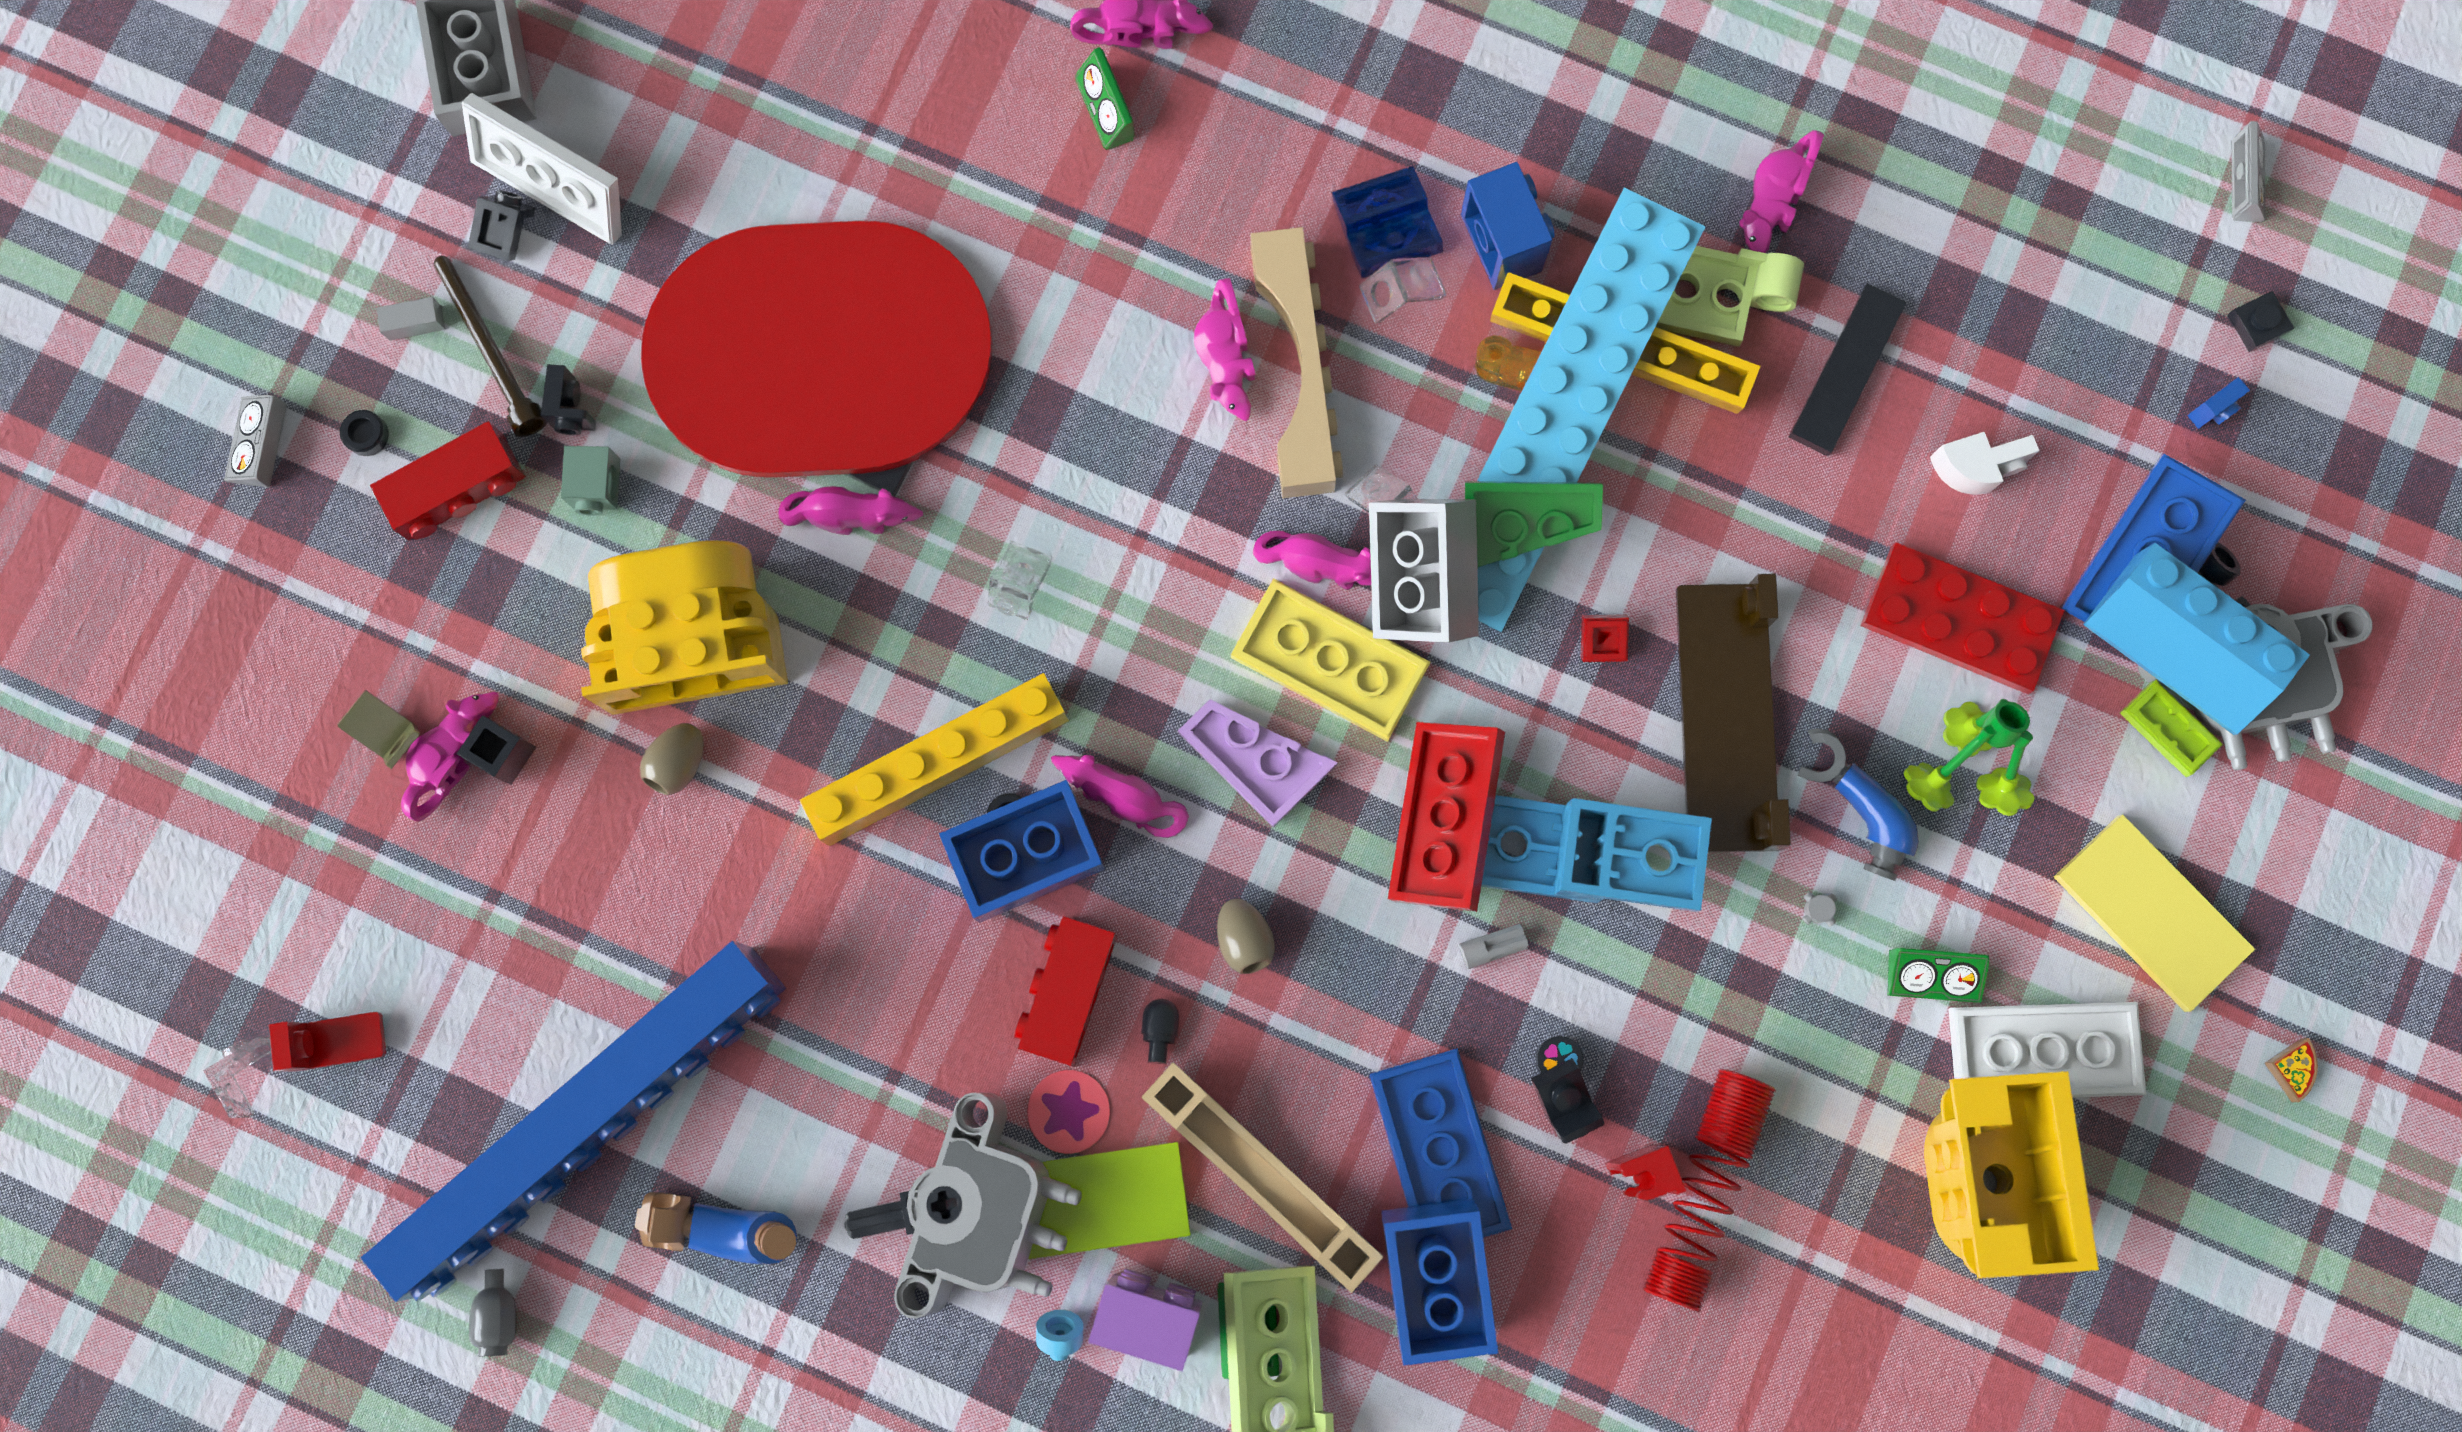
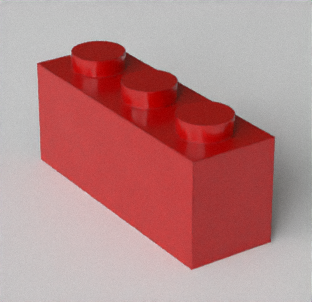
(448, 482)
(1065, 990)

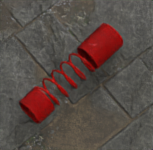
(1732, 1128)

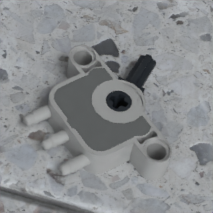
(2314, 688)
(991, 1229)

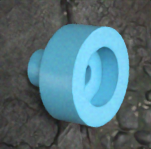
(1059, 1333)

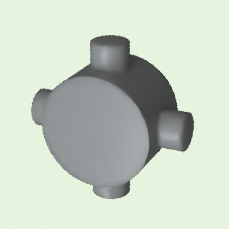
(1819, 909)

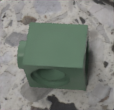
(590, 479)

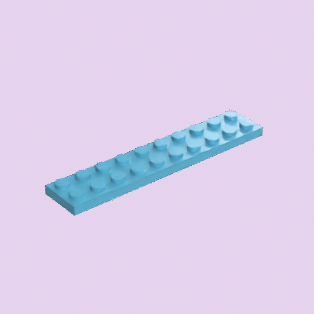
(1585, 367)

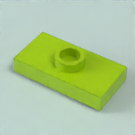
(2171, 728)

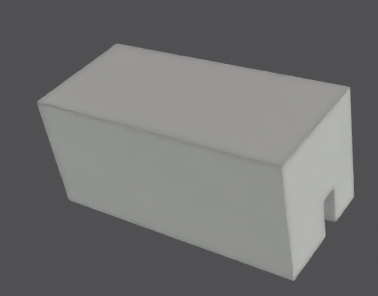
(410, 318)

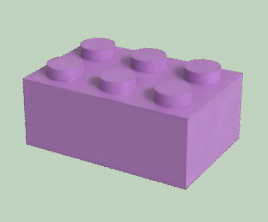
(1146, 1319)

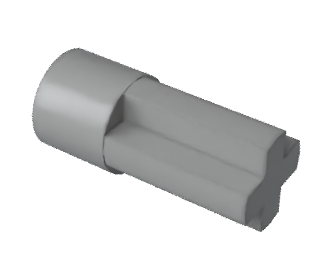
(1493, 946)

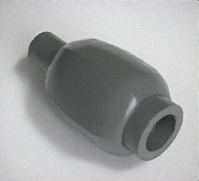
(492, 1316)

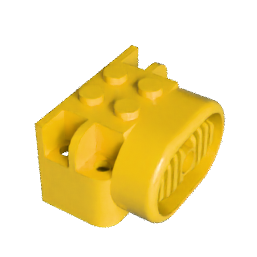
(679, 627)
(2030, 1142)

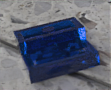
(1387, 220)

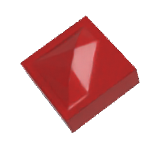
(1604, 638)

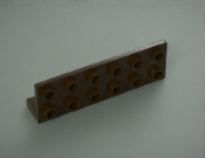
(1730, 713)

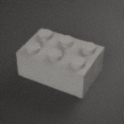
(474, 51)
(1424, 569)

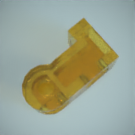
(1504, 363)

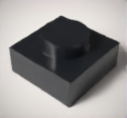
(2260, 321)

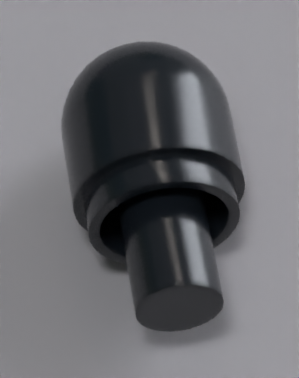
(1159, 1028)

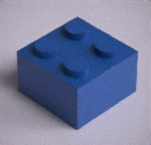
(1507, 223)

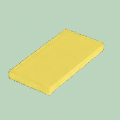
(1330, 660)
(2154, 913)

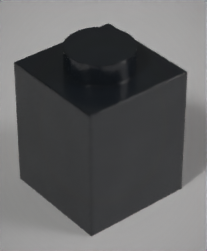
(496, 750)

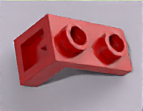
(327, 1042)

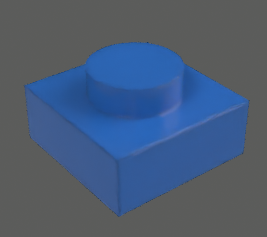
(2220, 405)

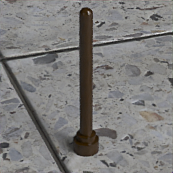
(523, 413)

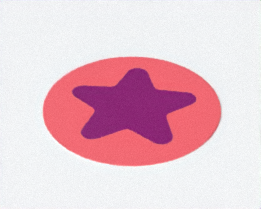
(1068, 1111)

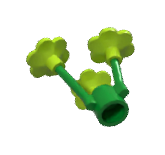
(1971, 733)

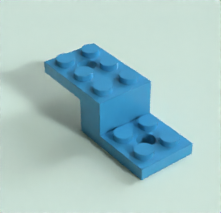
(1598, 852)

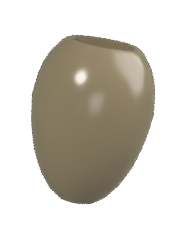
(672, 759)
(1244, 937)

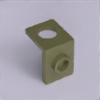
(379, 728)

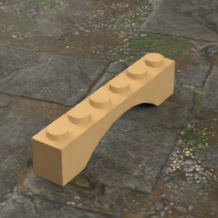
(1283, 279)
(1262, 1177)

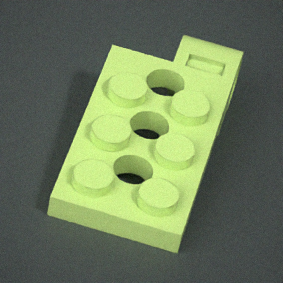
(1757, 279)
(1294, 1340)

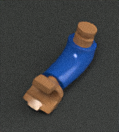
(714, 1230)

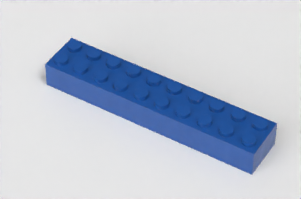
(574, 1125)

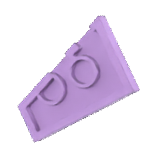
(1259, 764)

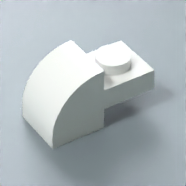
(1977, 468)

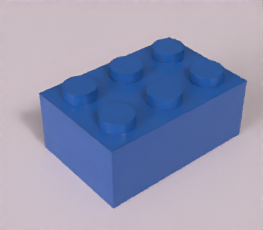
(1021, 851)
(1439, 1282)

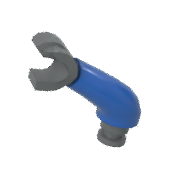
(1886, 817)

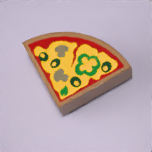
(2295, 1069)

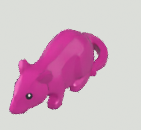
(1133, 20)
(1776, 184)
(1220, 345)
(842, 510)
(1315, 558)
(433, 757)
(1126, 795)

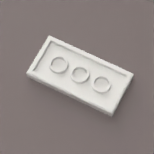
(542, 169)
(2090, 1041)

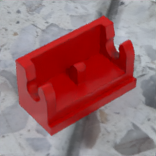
(1652, 1171)

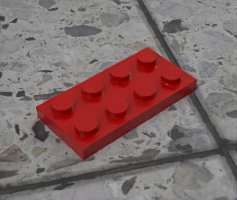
(1962, 618)
(1446, 815)

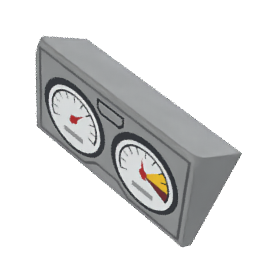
(2248, 174)
(255, 440)

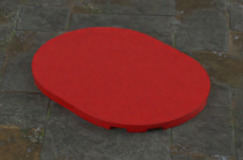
(816, 349)

